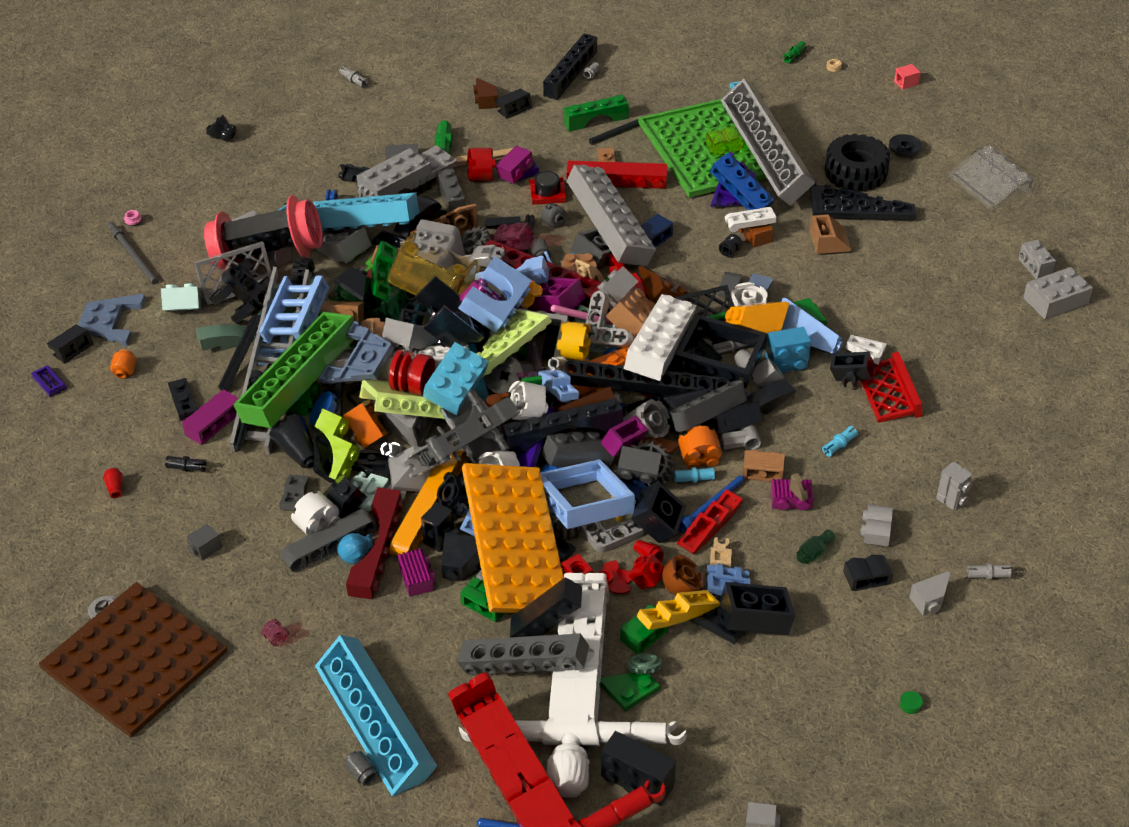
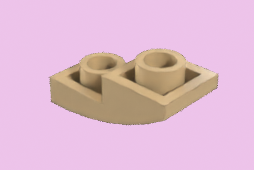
(588, 270)

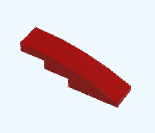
(710, 522)

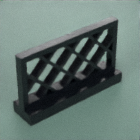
(707, 293)

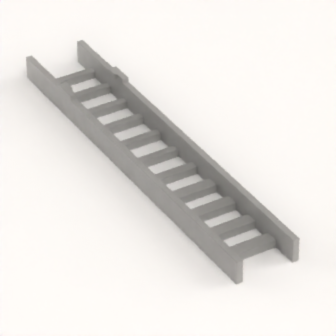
(253, 435)

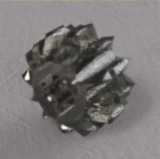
(561, 531)

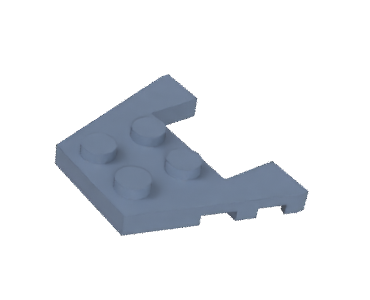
(102, 317)
(365, 359)

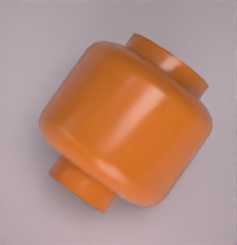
(123, 363)

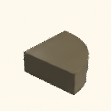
(797, 488)

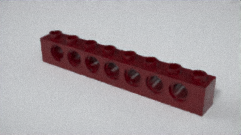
(516, 258)

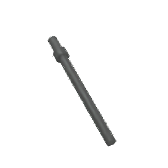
(118, 234)

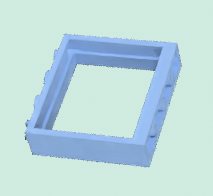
(621, 503)

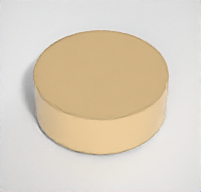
(834, 65)

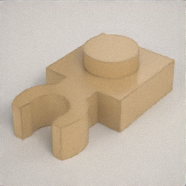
(721, 553)

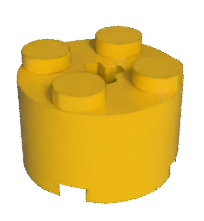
(574, 341)

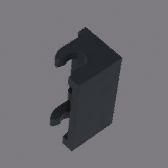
(514, 103)
(70, 343)

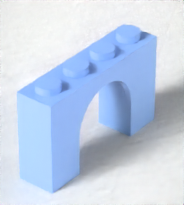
(490, 311)

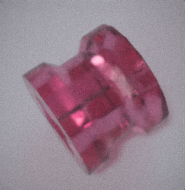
(274, 632)

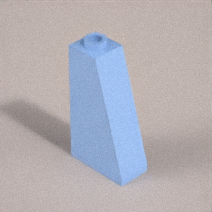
(819, 334)

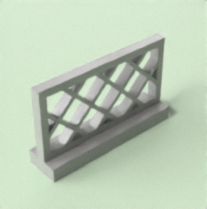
(207, 294)

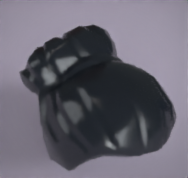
(221, 129)

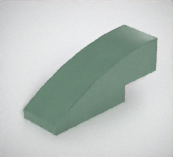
(220, 335)

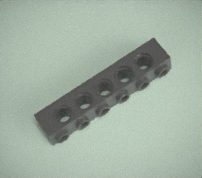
(523, 654)

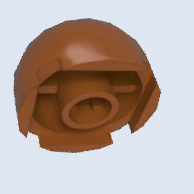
(680, 576)

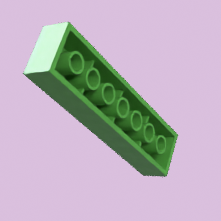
(295, 370)

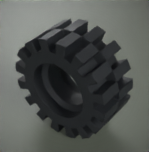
(299, 267)

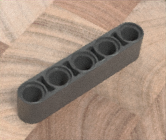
(708, 406)
(326, 540)

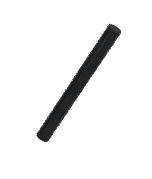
(615, 131)

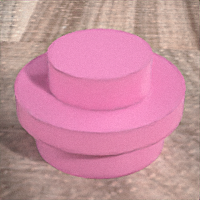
(132, 217)

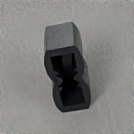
(867, 572)

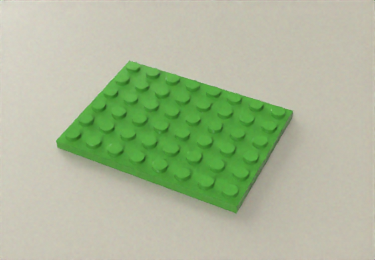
(681, 144)

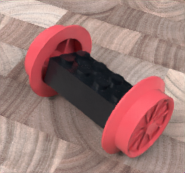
(291, 227)

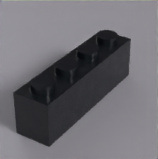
(547, 609)

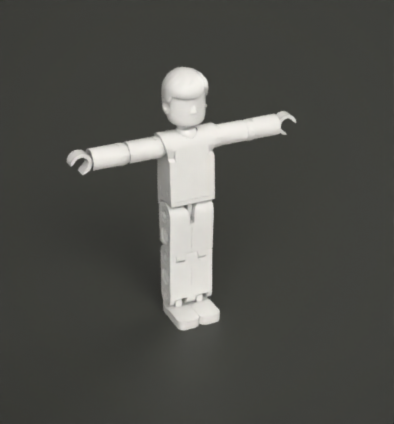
(577, 696)

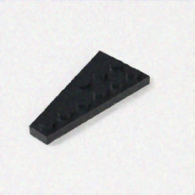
(857, 205)

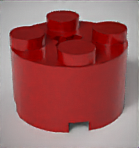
(480, 164)

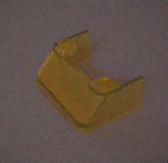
(414, 272)

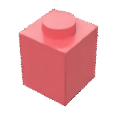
(907, 76)

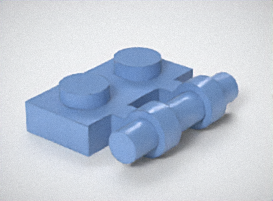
(719, 575)

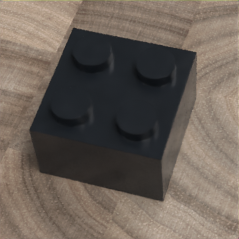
(658, 512)

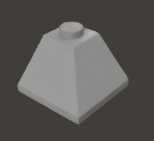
(399, 475)

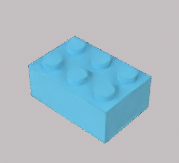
(454, 378)

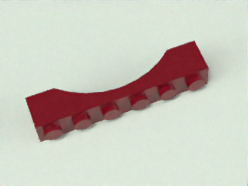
(364, 576)

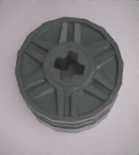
(494, 379)

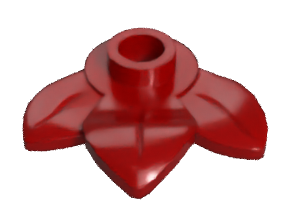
(616, 578)

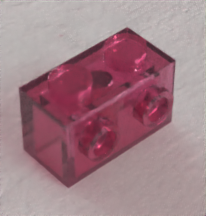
(515, 235)

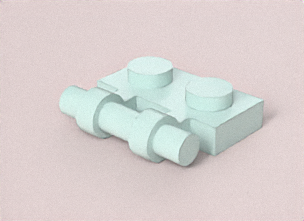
(368, 487)

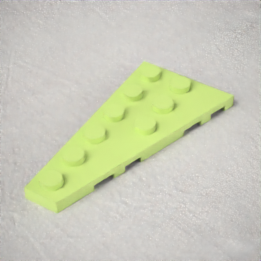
(516, 333)

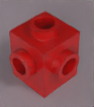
(646, 571)

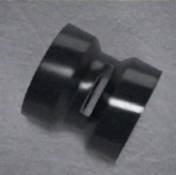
(730, 245)

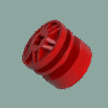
(410, 372)

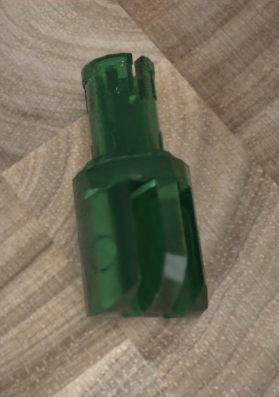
(814, 547)

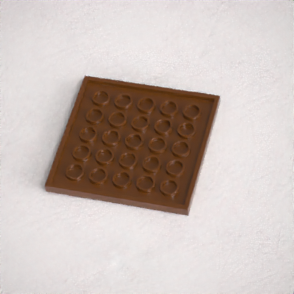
(133, 658)

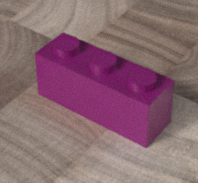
(211, 417)

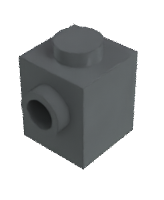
(203, 542)

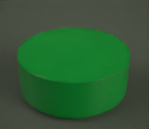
(911, 702)

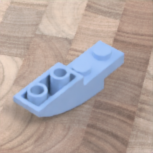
(558, 384)

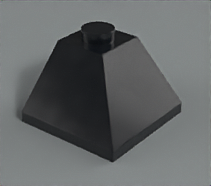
(357, 283)
(344, 496)
(459, 557)

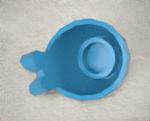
(354, 547)

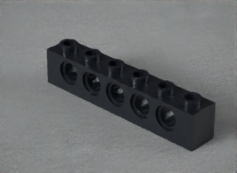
(570, 66)

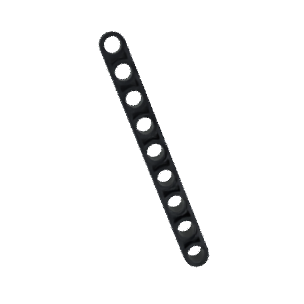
(637, 381)

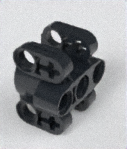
(235, 281)

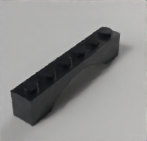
(526, 433)

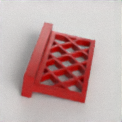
(905, 387)

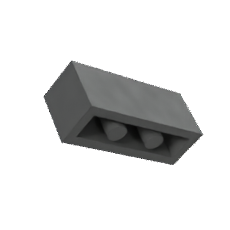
(450, 189)

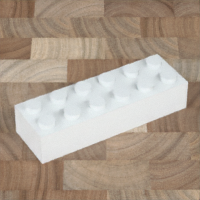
(660, 337)

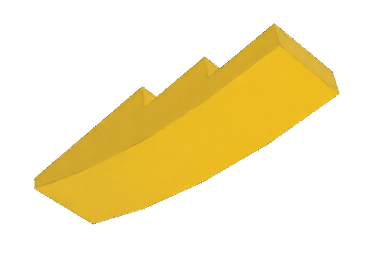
(682, 608)

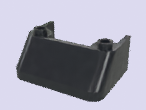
(447, 321)

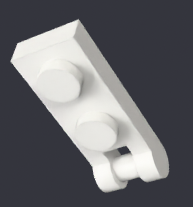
(750, 218)

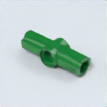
(443, 137)

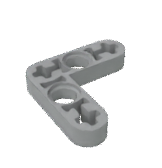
(601, 331)
(608, 535)

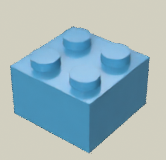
(789, 349)

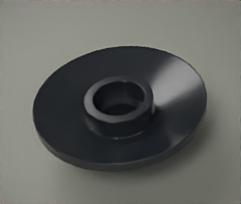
(905, 144)

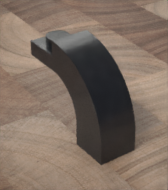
(427, 208)

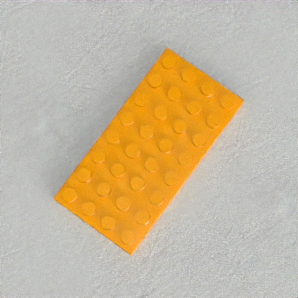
(512, 534)

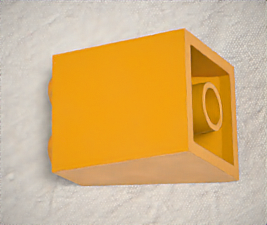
(760, 317)

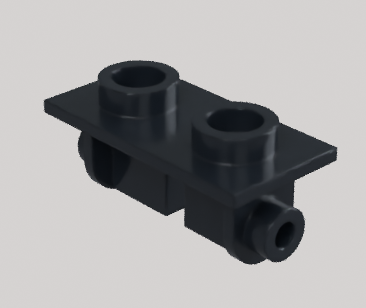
(350, 171)

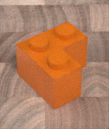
(365, 423)

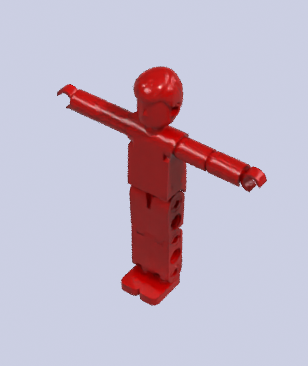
(517, 769)

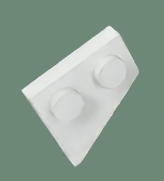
(860, 344)

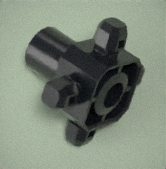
(453, 494)

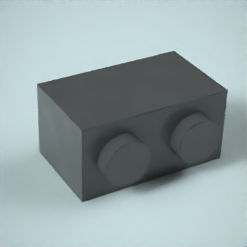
(639, 465)

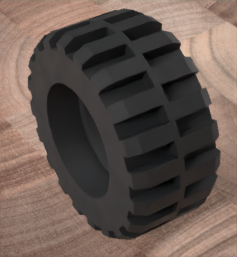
(857, 162)

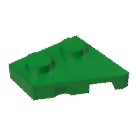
(629, 688)

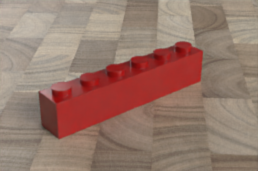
(628, 173)

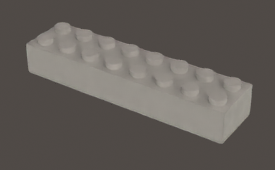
(611, 215)

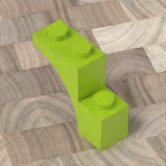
(343, 452)

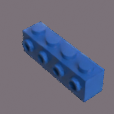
(740, 183)

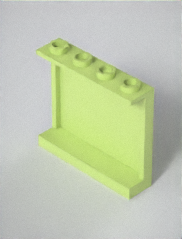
(397, 401)

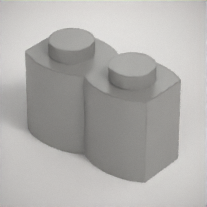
(877, 525)

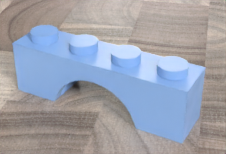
(533, 268)

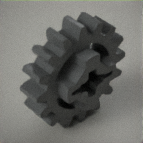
(474, 238)

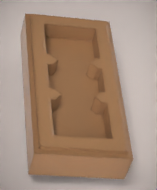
(606, 154)

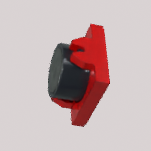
(547, 188)

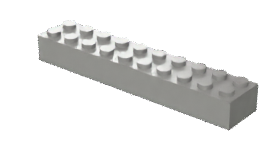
(767, 142)

